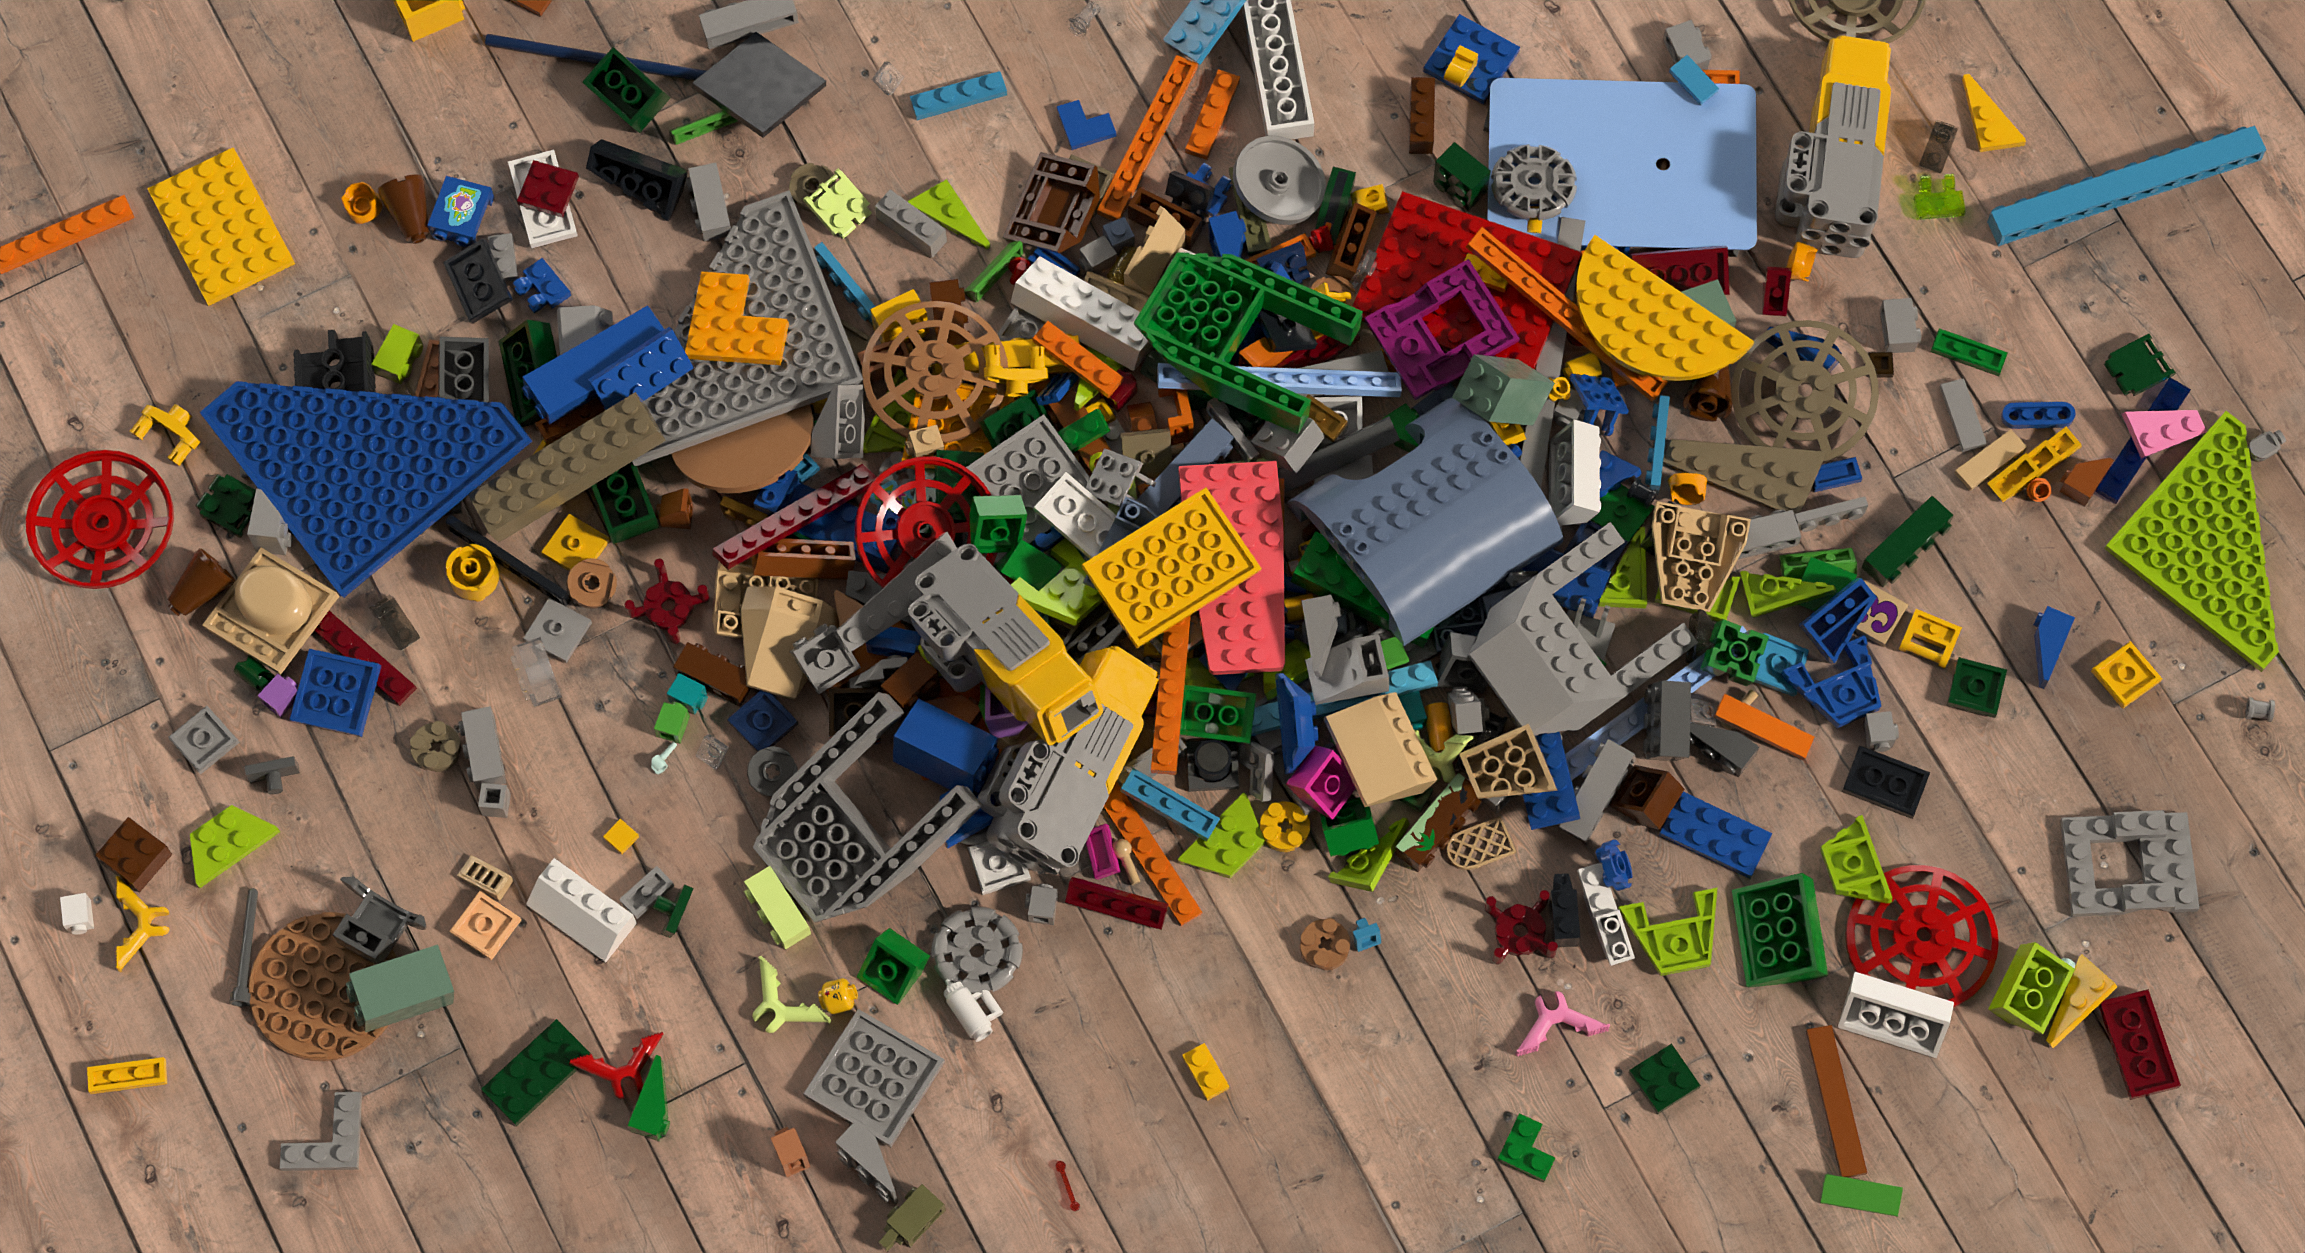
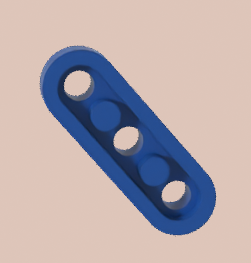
(2046, 410)

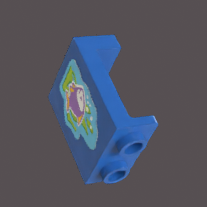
(459, 211)

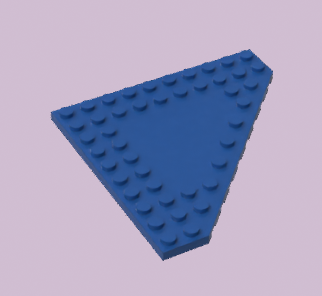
(361, 467)

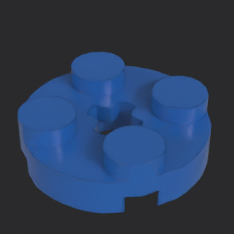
(1615, 865)

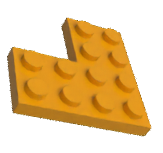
(723, 333)

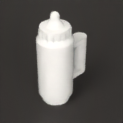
(968, 1010)

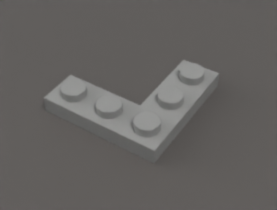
(334, 1155)

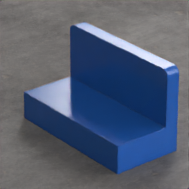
(894, 642)

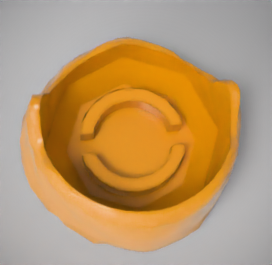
(361, 202)
(1801, 261)
(1687, 488)

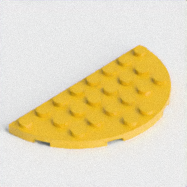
(1648, 321)

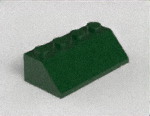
(522, 352)

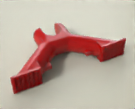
(631, 1070)

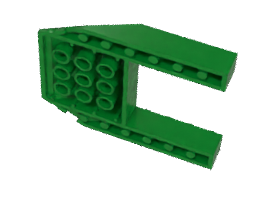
(1206, 311)

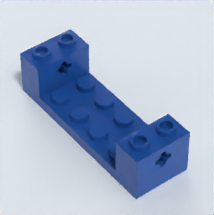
(833, 526)

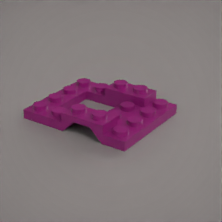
(1414, 348)

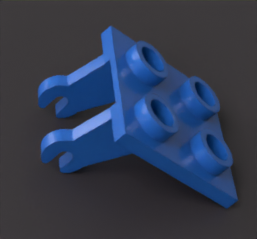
(1599, 394)

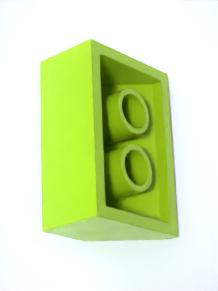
(2031, 988)

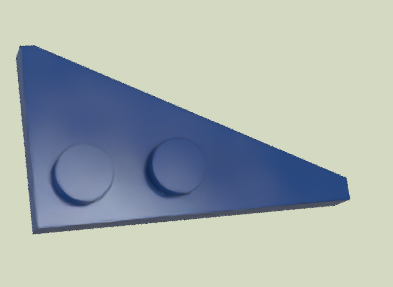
(1614, 471)

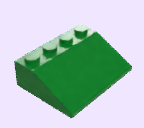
(1780, 931)

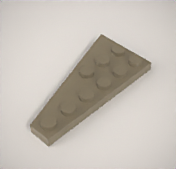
(1762, 474)

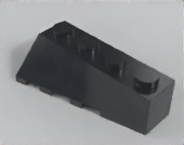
(639, 175)

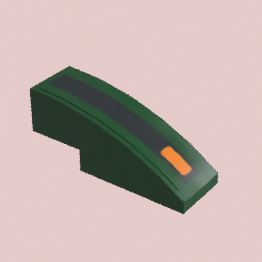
(1336, 200)

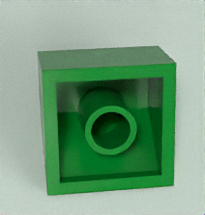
(997, 522)
(1350, 829)
(892, 965)

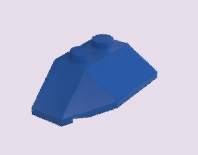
(1296, 722)

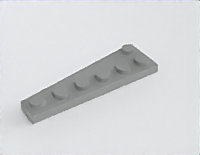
(893, 600)

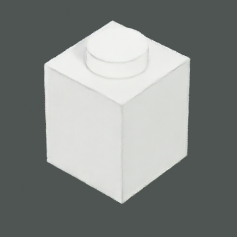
(77, 913)

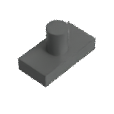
(272, 772)

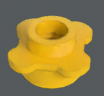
(1564, 388)

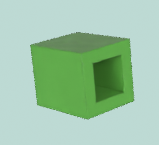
(672, 722)

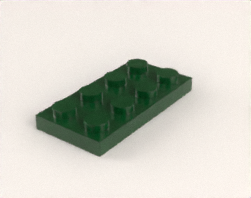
(535, 1072)

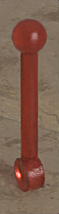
(1060, 1167)

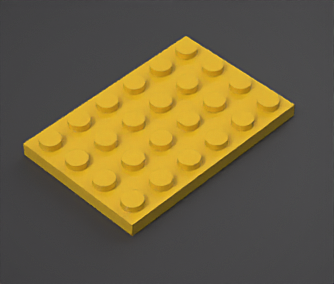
(221, 226)
(1171, 567)

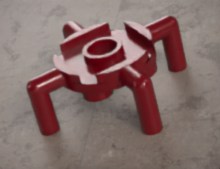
(665, 591)
(1524, 916)

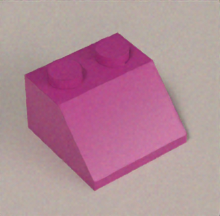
(1322, 781)

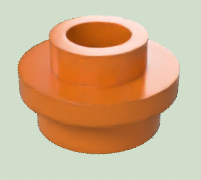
(2045, 489)

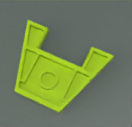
(1065, 594)
(1679, 943)

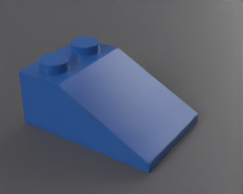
(1226, 234)

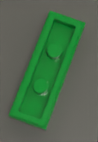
(1969, 352)

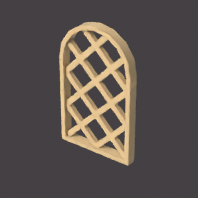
(1473, 847)

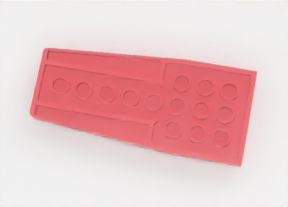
(1245, 625)

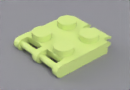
(839, 205)

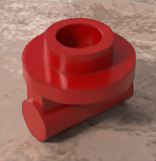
(1321, 239)
(1018, 267)

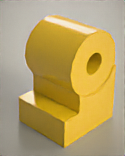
(1461, 66)
(1372, 198)

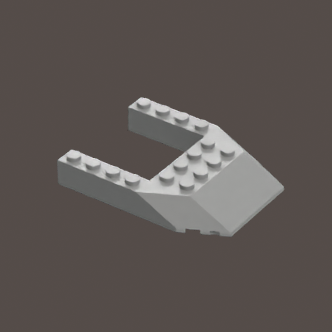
(1543, 662)
(825, 844)

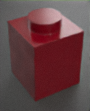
(1123, 393)

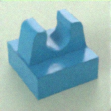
(1366, 935)

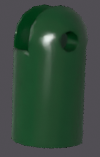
(253, 673)

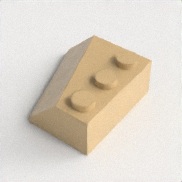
(1152, 260)
(1508, 766)

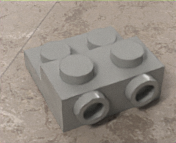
(824, 658)

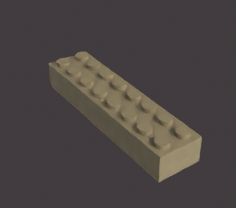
(566, 467)

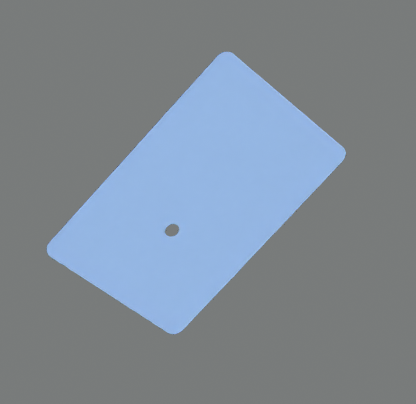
(1613, 141)

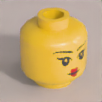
(837, 996)

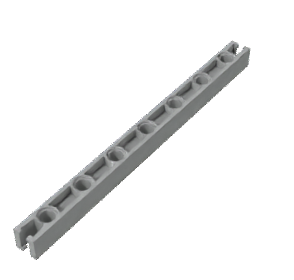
(1549, 365)

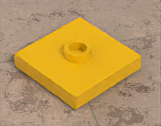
(574, 543)
(2126, 675)

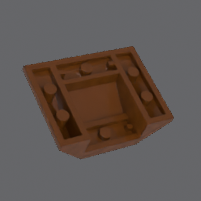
(1055, 204)

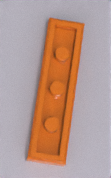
(1764, 727)

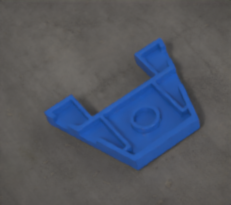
(1842, 696)

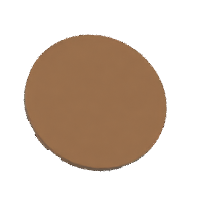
(750, 455)
(302, 991)

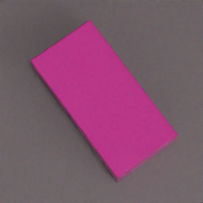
(1101, 852)

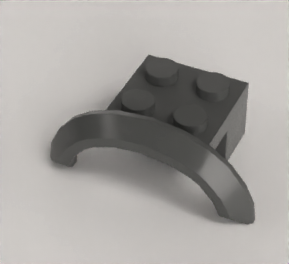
(374, 925)

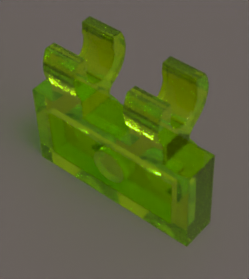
(1939, 204)

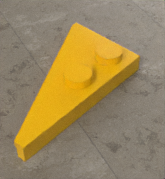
(1990, 124)
(2083, 994)

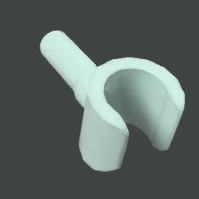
(658, 762)

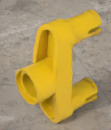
(1015, 379)
(175, 422)

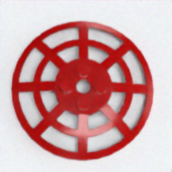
(95, 508)
(915, 515)
(1936, 923)

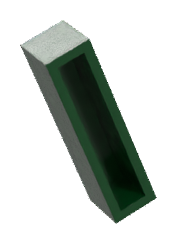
(1908, 541)

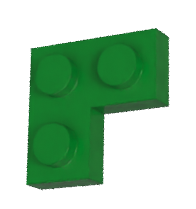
(1520, 1153)

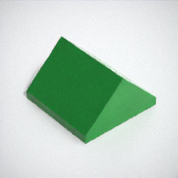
(1029, 564)

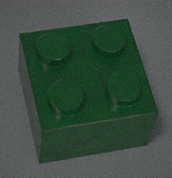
(1461, 176)

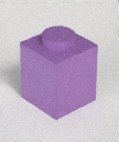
(279, 695)

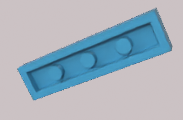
(958, 95)
(840, 277)
(1658, 435)
(1169, 804)

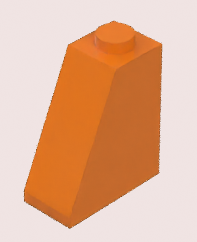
(1261, 355)

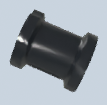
(1642, 493)

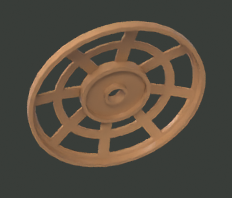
(931, 385)

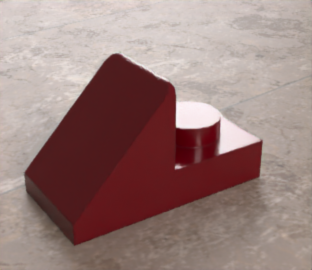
(1776, 291)

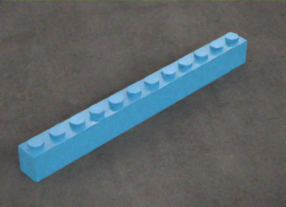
(2126, 185)

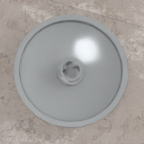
(1279, 180)

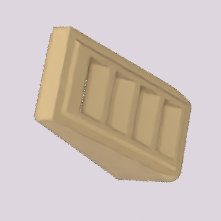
(500, 889)

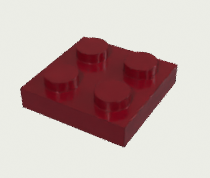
(548, 188)

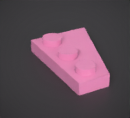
(2162, 429)

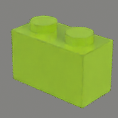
(397, 354)

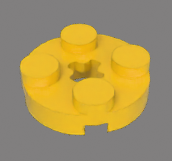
(1273, 834)

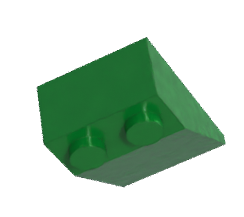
(1217, 714)

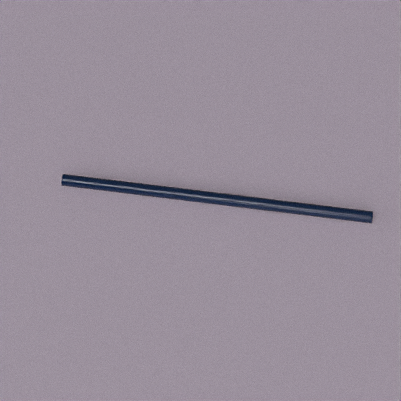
(589, 56)

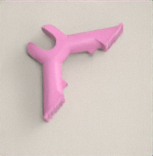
(1561, 1014)

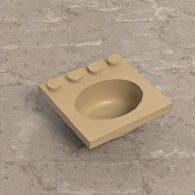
(270, 610)

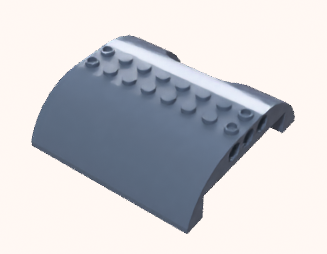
(1436, 520)

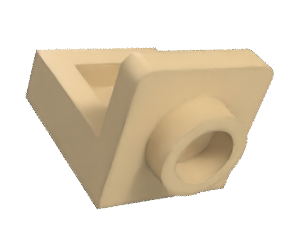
(924, 441)

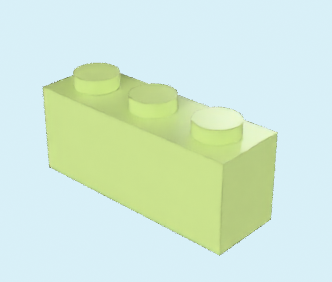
(776, 908)

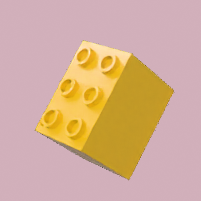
(428, 16)

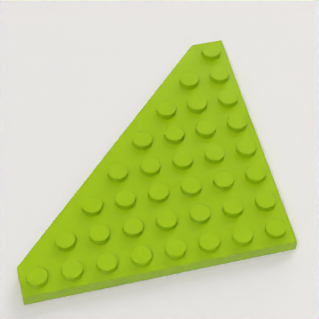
(2204, 545)

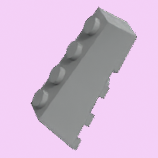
(1599, 788)

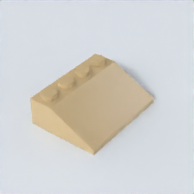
(1381, 750)

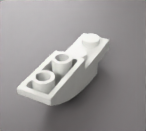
(1604, 915)

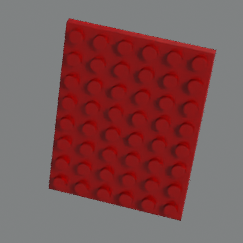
(1431, 239)

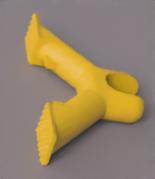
(144, 930)

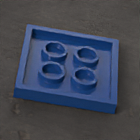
(1493, 51)
(335, 692)

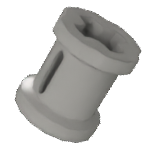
(2260, 709)

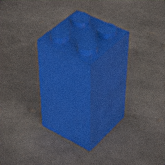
(944, 748)

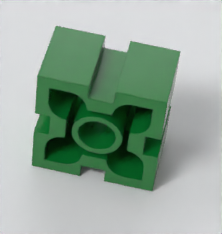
(1747, 647)

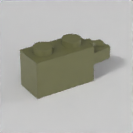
(912, 1218)

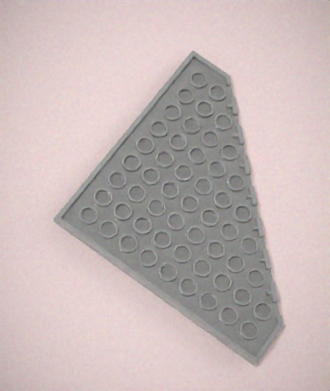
(783, 284)

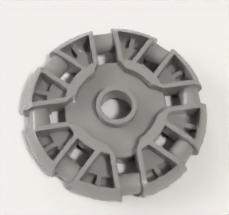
(1528, 193)
(981, 936)

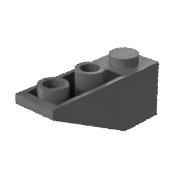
(1724, 746)

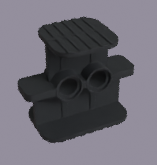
(352, 370)

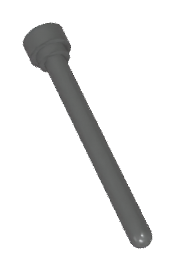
(240, 995)

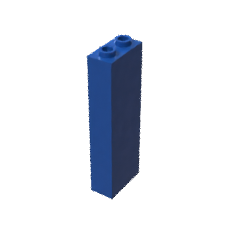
(564, 382)

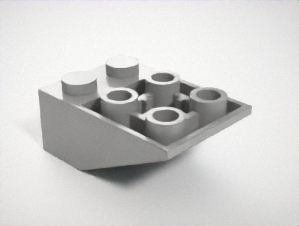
(1351, 671)
(861, 1150)

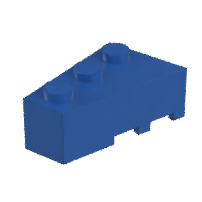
(1838, 618)

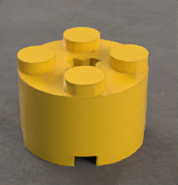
(483, 571)

